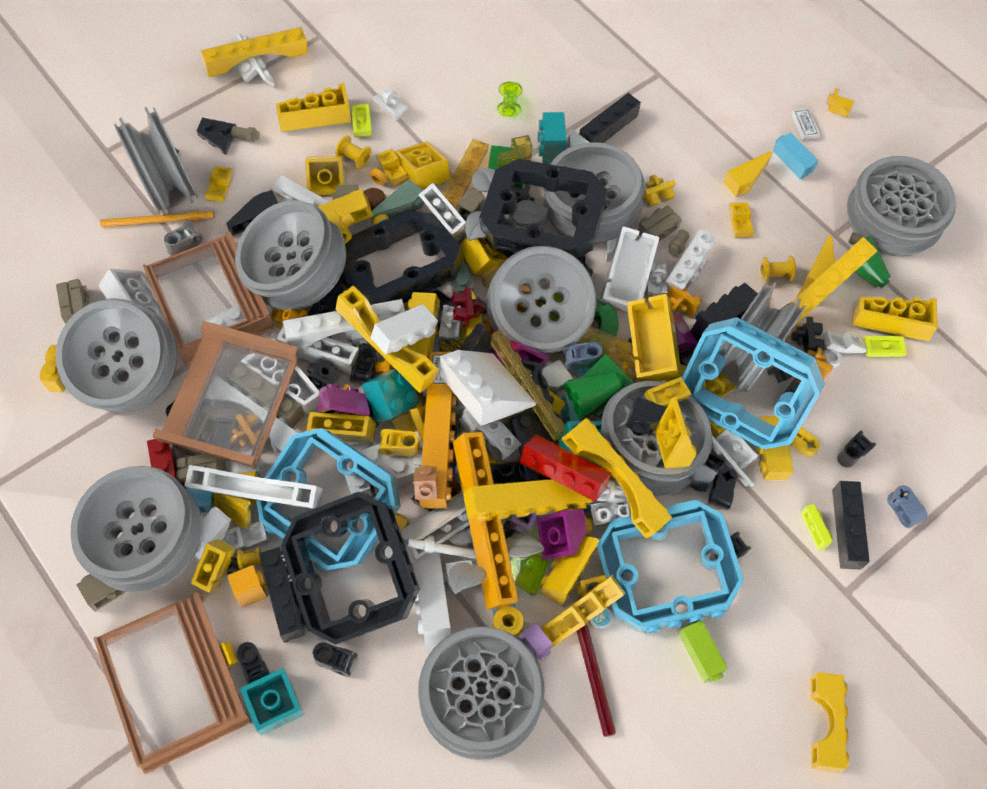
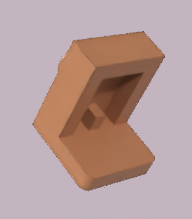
(425, 482)

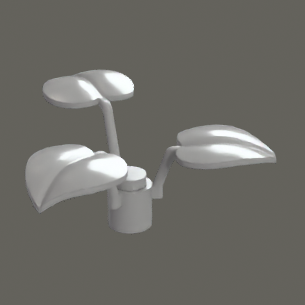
(526, 212)
(465, 575)

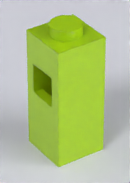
(703, 652)

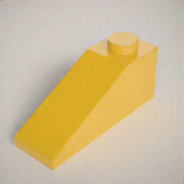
(743, 177)

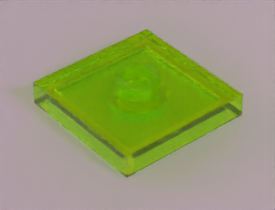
(528, 572)

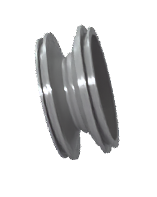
(155, 161)
(619, 176)
(901, 205)
(291, 255)
(564, 277)
(772, 321)
(95, 329)
(636, 450)
(106, 512)
(472, 733)

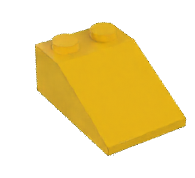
(424, 165)
(823, 262)
(674, 437)

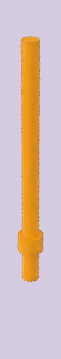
(194, 216)

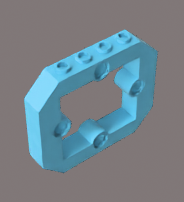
(780, 355)
(293, 459)
(701, 606)

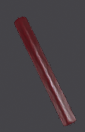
(596, 681)

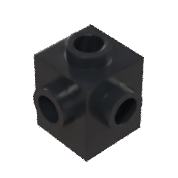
(322, 373)

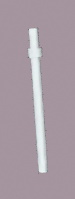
(430, 546)

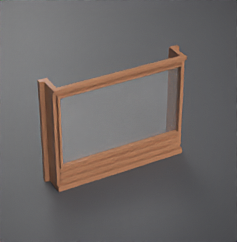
(205, 287)
(230, 395)
(170, 683)

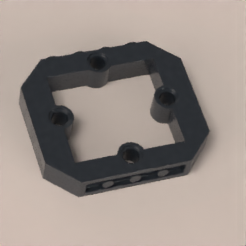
(502, 201)
(434, 241)
(300, 568)

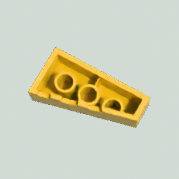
(315, 110)
(900, 317)

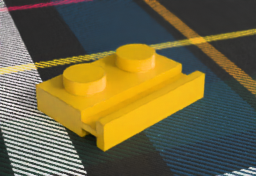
(235, 508)

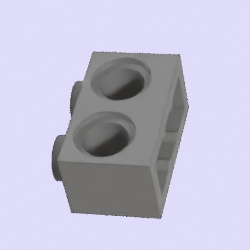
(498, 440)

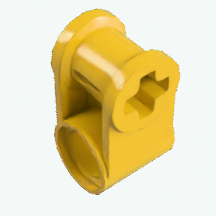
(394, 443)

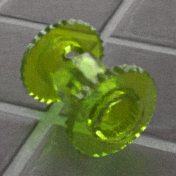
(510, 92)

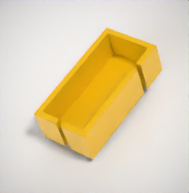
(654, 339)

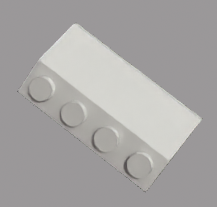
(130, 286)

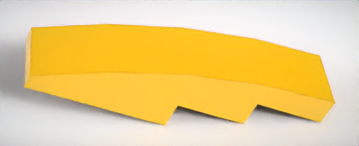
(582, 610)

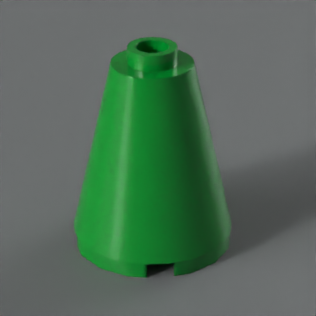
(874, 270)
(592, 391)

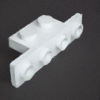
(252, 66)
(294, 191)
(691, 261)
(737, 453)

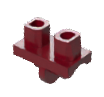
(469, 307)

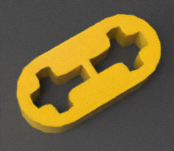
(802, 439)

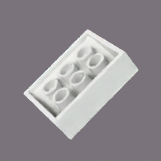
(483, 385)

